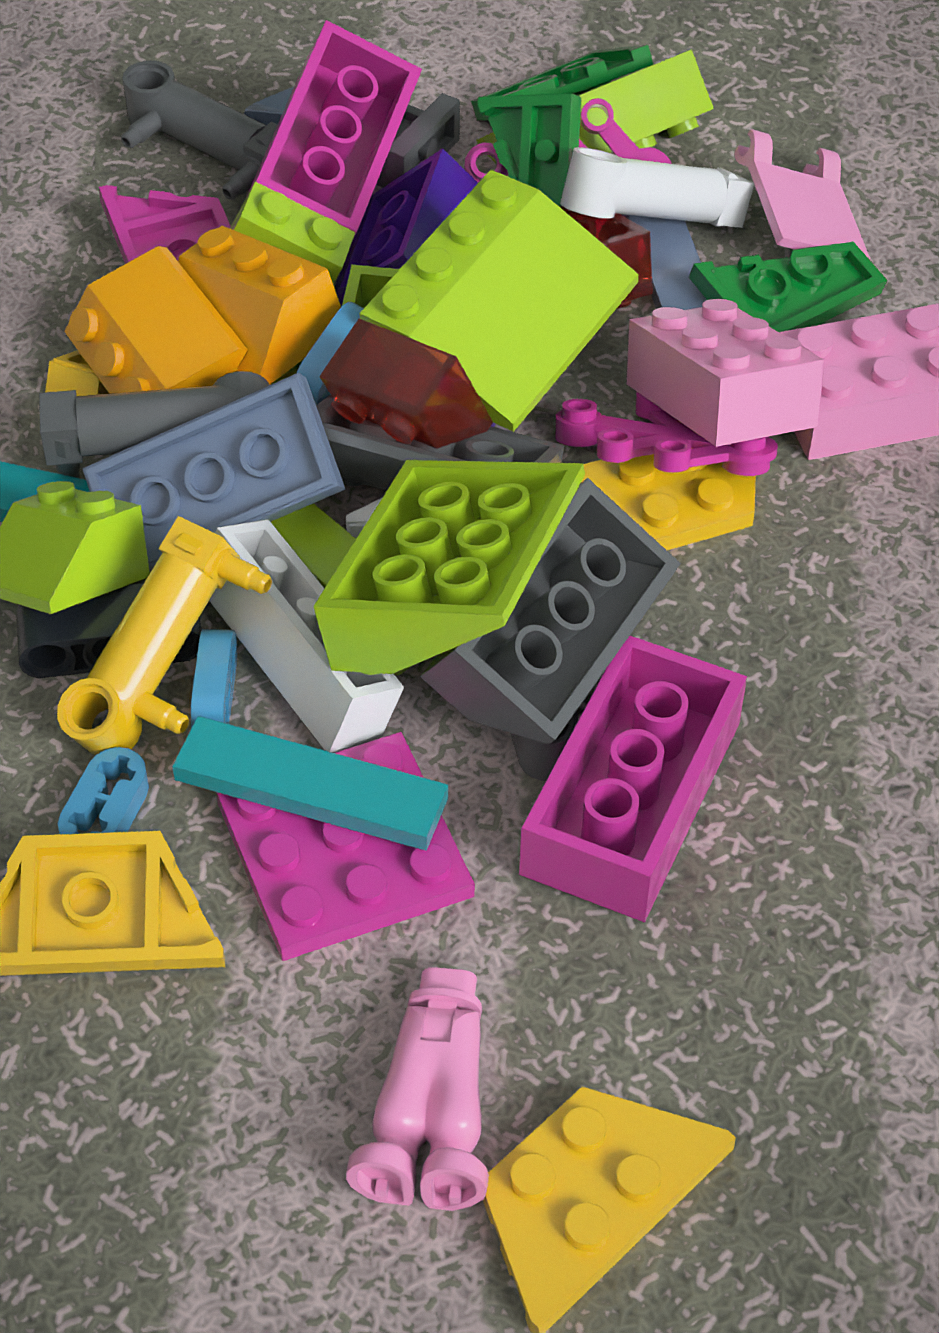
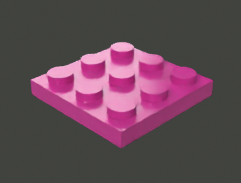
(339, 883)

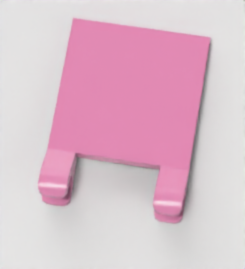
(804, 206)

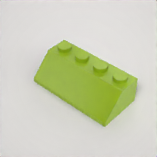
(647, 102)

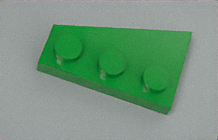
(578, 74)
(794, 289)

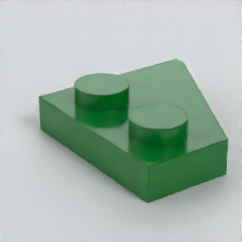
(535, 137)

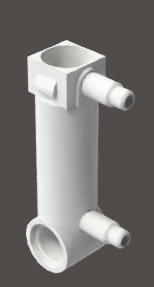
(608, 184)

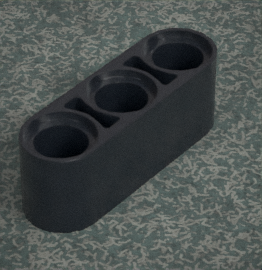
(76, 636)

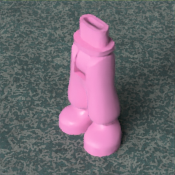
(429, 1098)

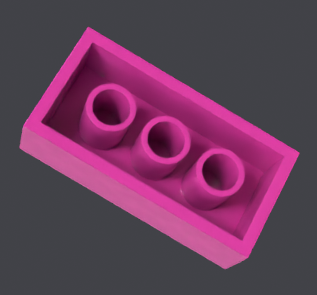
(338, 126)
(632, 777)

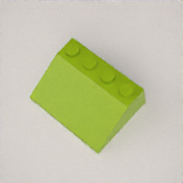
(506, 292)
(441, 560)

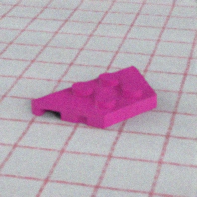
(159, 220)

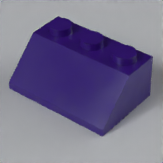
(406, 215)

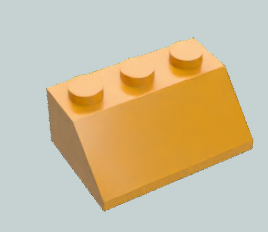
(264, 295)
(152, 328)

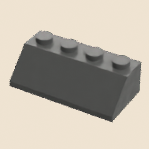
(374, 458)
(565, 627)

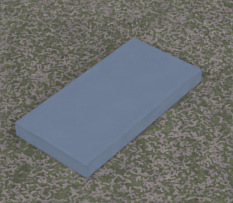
(227, 465)

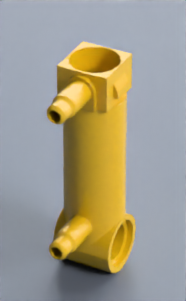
(149, 639)

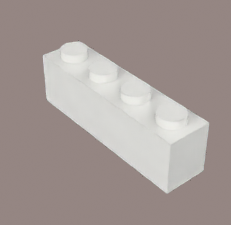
(287, 643)

